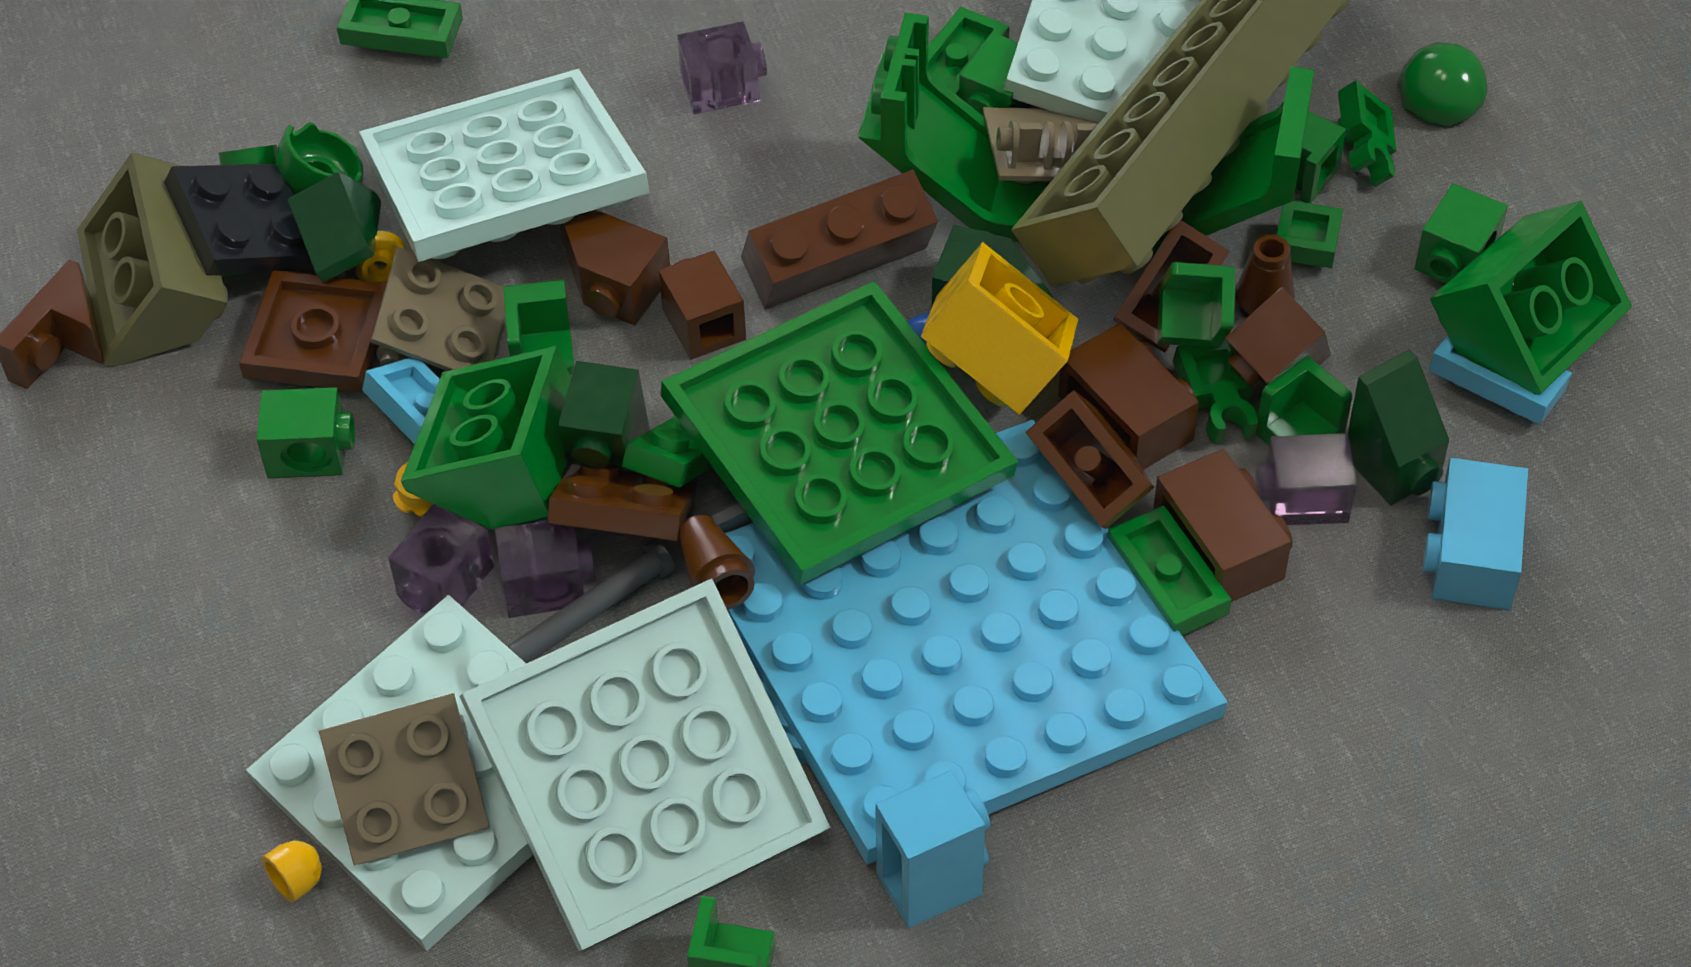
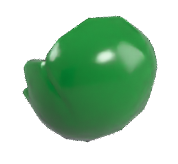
(1443, 84)
(313, 155)

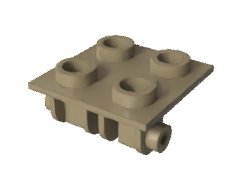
(1033, 141)
(437, 315)
(404, 779)

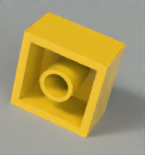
(999, 330)

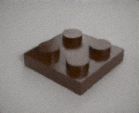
(313, 332)
(621, 502)

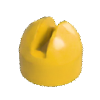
(293, 868)

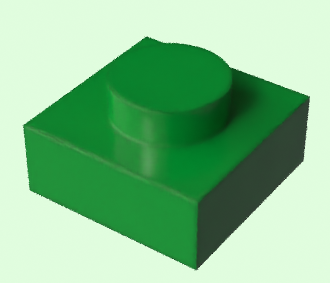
(1311, 232)

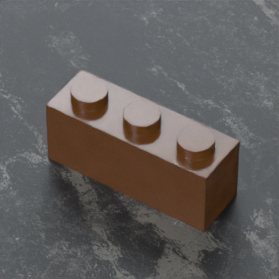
(838, 239)

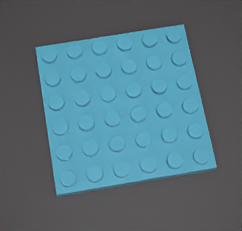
(972, 647)

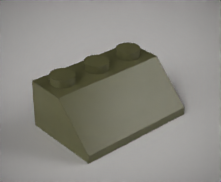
(143, 268)

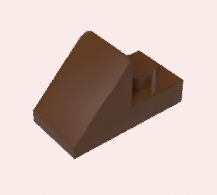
(51, 321)

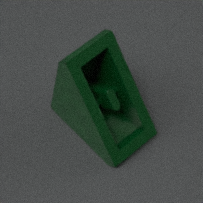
(337, 223)

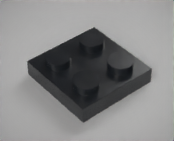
(238, 218)

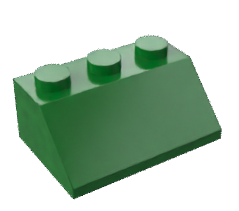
(1534, 298)
(493, 440)

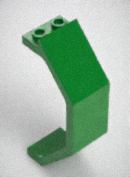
(945, 141)

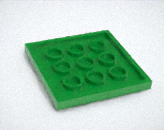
(837, 431)

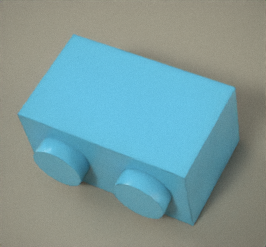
(1479, 533)
(931, 847)

